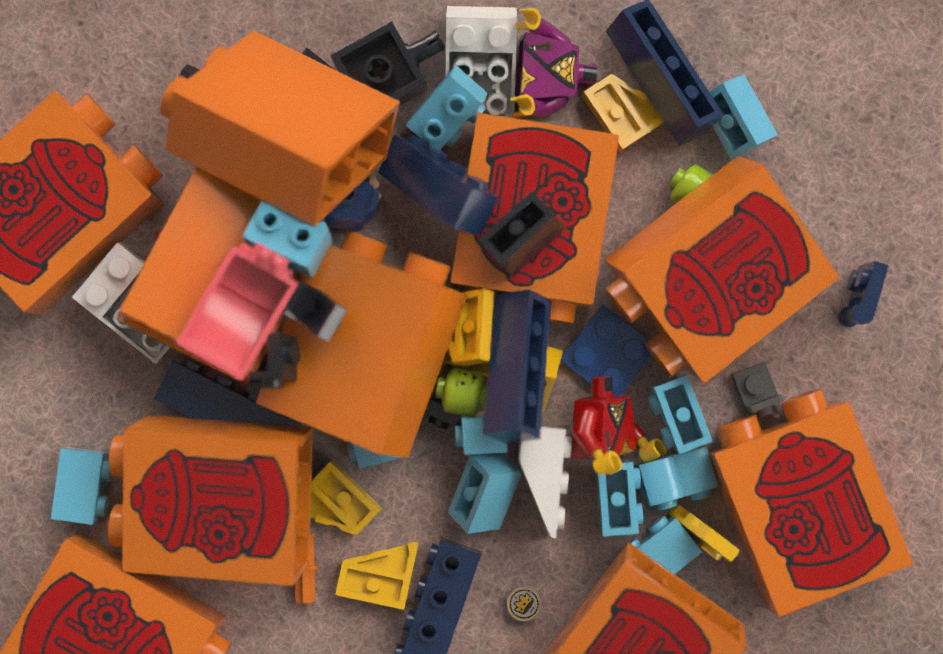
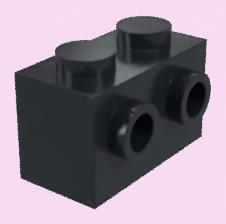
(522, 233)

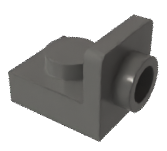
(757, 390)

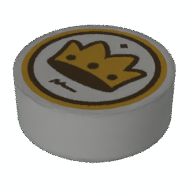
(523, 603)

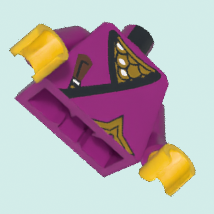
(547, 68)

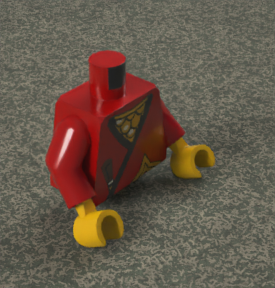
(606, 429)

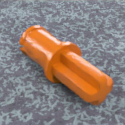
(305, 585)

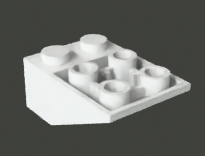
(484, 48)
(106, 292)
(542, 468)

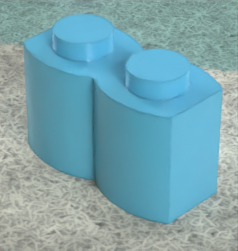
(677, 477)

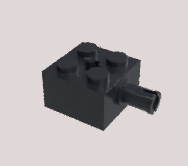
(388, 52)

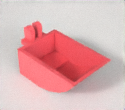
(239, 308)

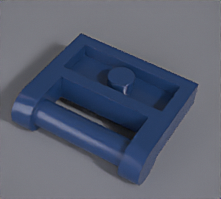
(866, 290)

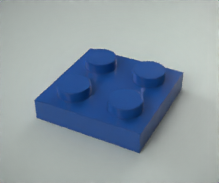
(607, 349)

